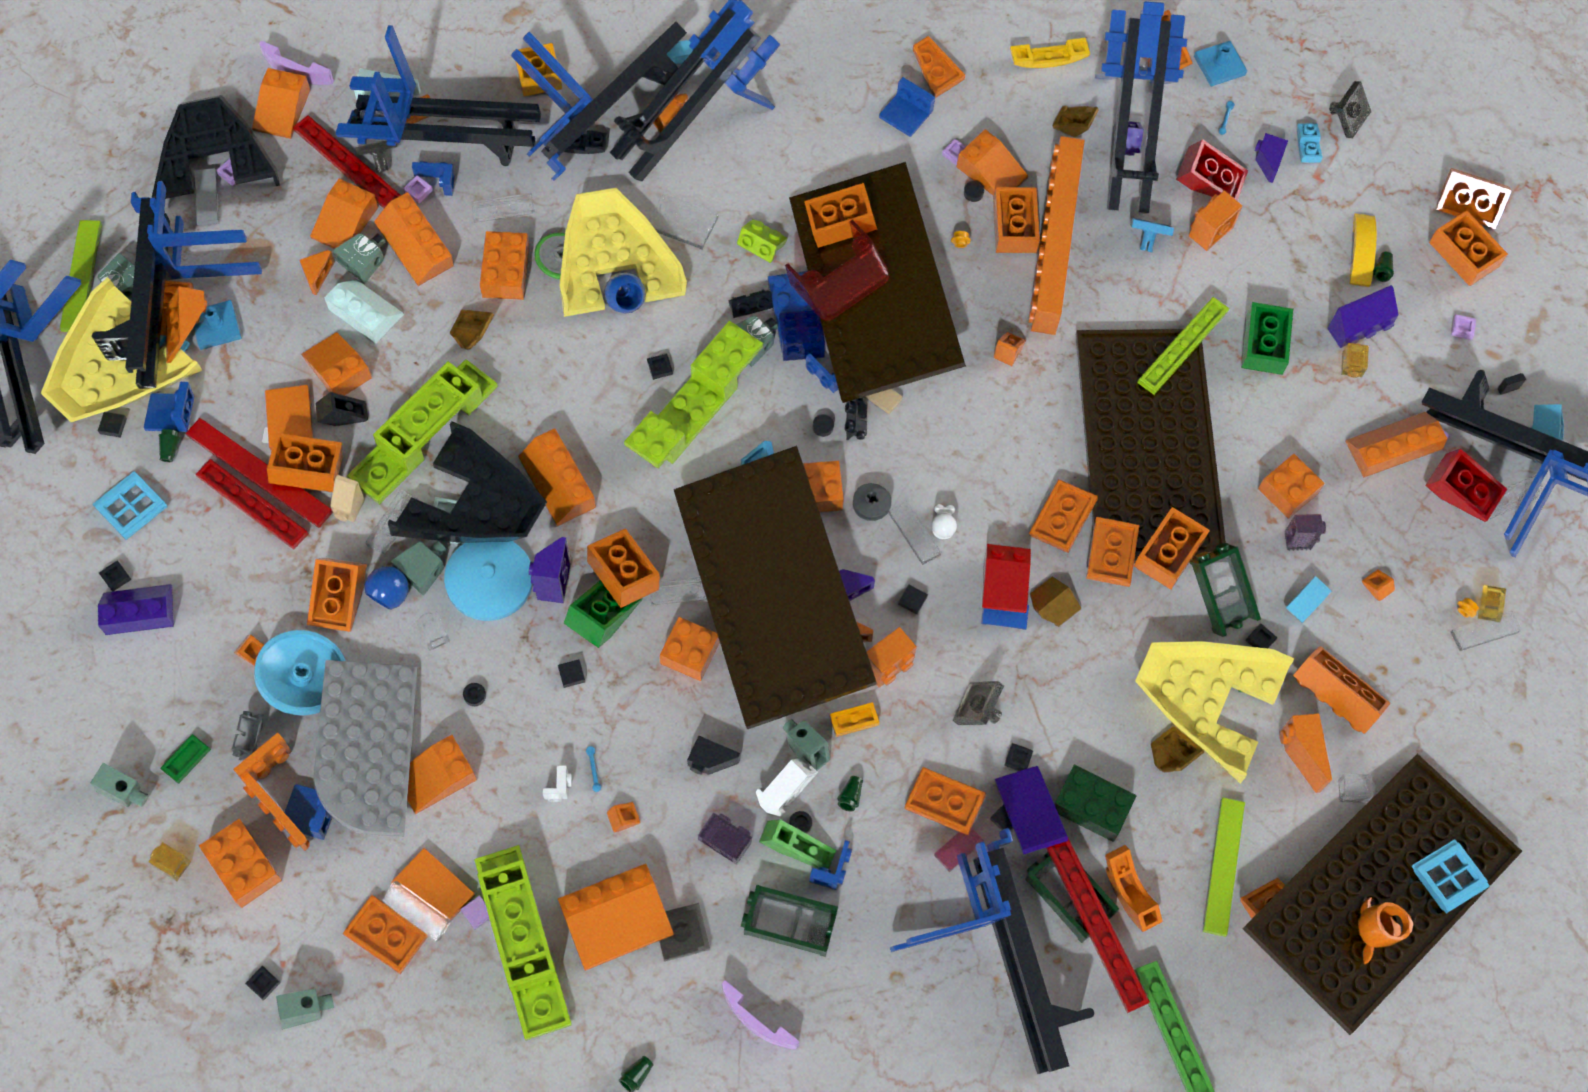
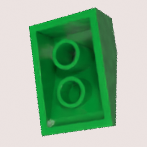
(597, 614)

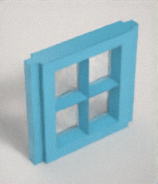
(130, 505)
(1450, 876)

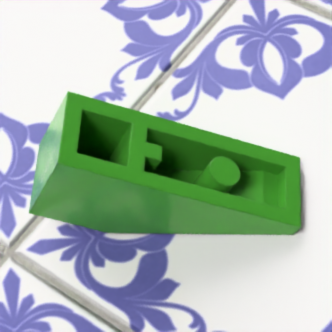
(796, 844)

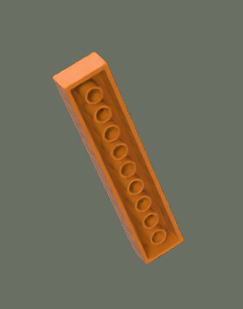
(1056, 236)

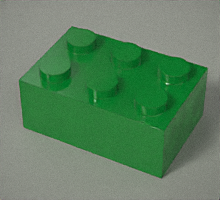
(1267, 338)

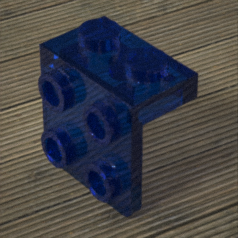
(801, 335)

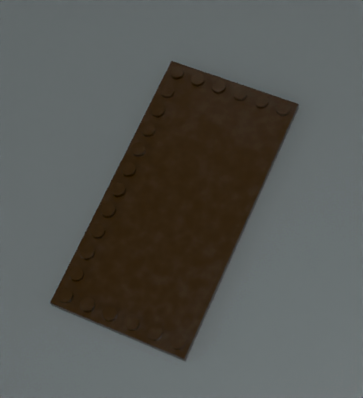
(906, 324)
(1144, 446)
(773, 588)
(1315, 916)

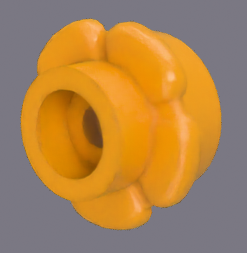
(960, 239)
(1467, 607)

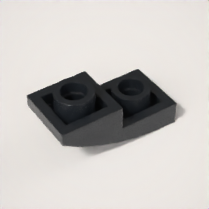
(589, 143)

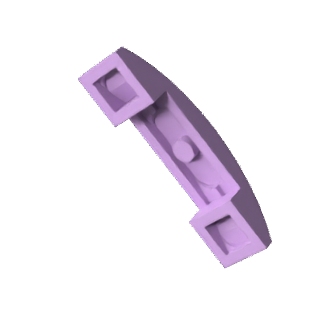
(315, 73)
(780, 1038)

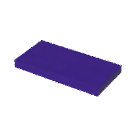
(1031, 810)

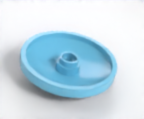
(488, 579)
(292, 670)

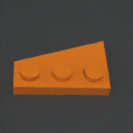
(937, 67)

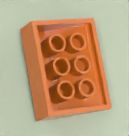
(615, 916)

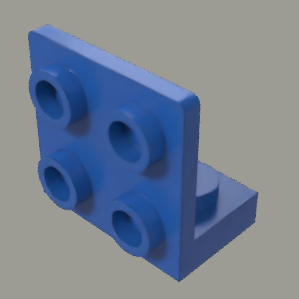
(908, 107)
(170, 410)
(308, 812)

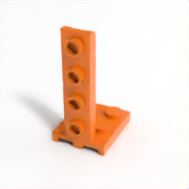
(258, 767)

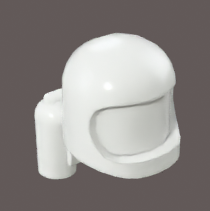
(944, 523)

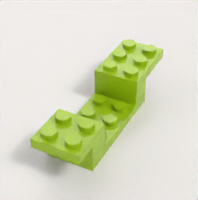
(697, 402)
(415, 423)
(522, 942)

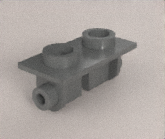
(251, 727)

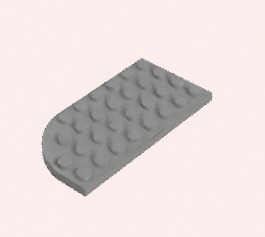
(365, 745)

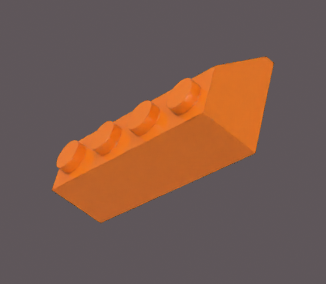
(413, 239)
(1396, 443)
(557, 477)
(1341, 690)

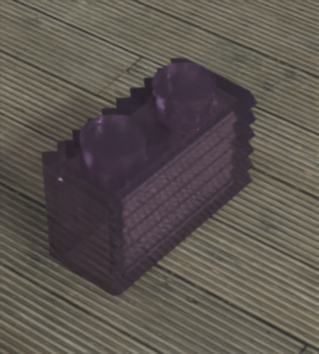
(1304, 531)
(725, 837)

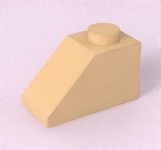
(346, 499)

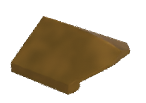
(1075, 119)
(470, 327)
(1054, 601)
(1174, 751)

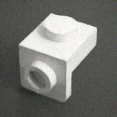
(564, 781)

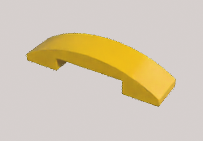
(1050, 56)
(1364, 250)

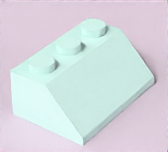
(362, 309)

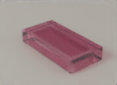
(958, 844)

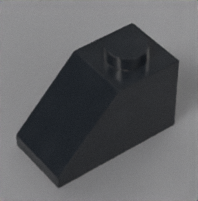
(340, 410)
(711, 757)

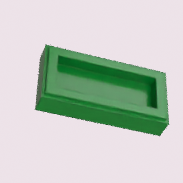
(185, 758)

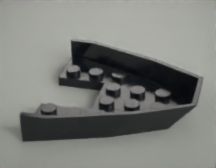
(207, 129)
(493, 507)

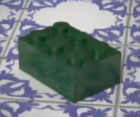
(1094, 803)

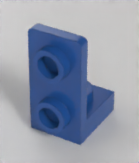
(442, 170)
(826, 379)
(824, 877)

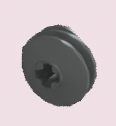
(868, 493)

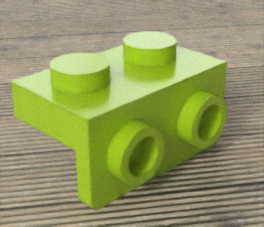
(761, 240)

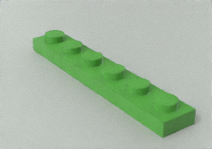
(1173, 1029)

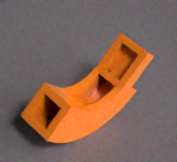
(1134, 898)

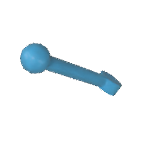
(1230, 105)
(590, 752)

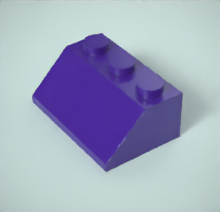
(1364, 317)
(551, 571)
(136, 610)

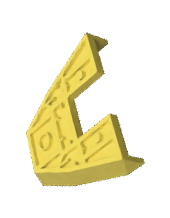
(609, 237)
(82, 378)
(1193, 683)

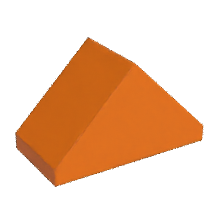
(317, 268)
(1008, 348)

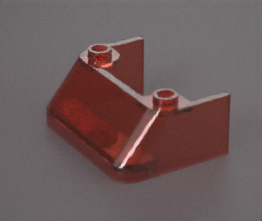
(846, 284)

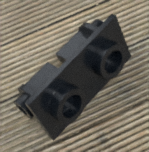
(751, 304)
(854, 426)

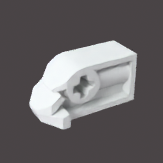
(786, 786)

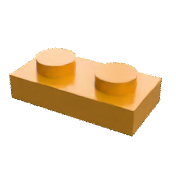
(854, 719)

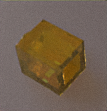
(1354, 360)
(1491, 603)
(169, 861)

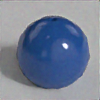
(629, 297)
(387, 586)

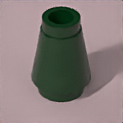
(1384, 268)
(168, 444)
(850, 795)
(634, 1076)

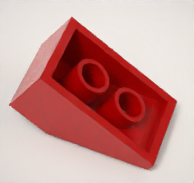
(1211, 171)
(1466, 485)
(1006, 578)

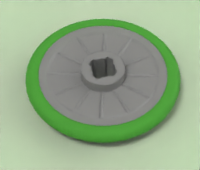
(548, 253)

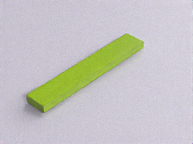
(82, 268)
(1183, 345)
(1223, 867)

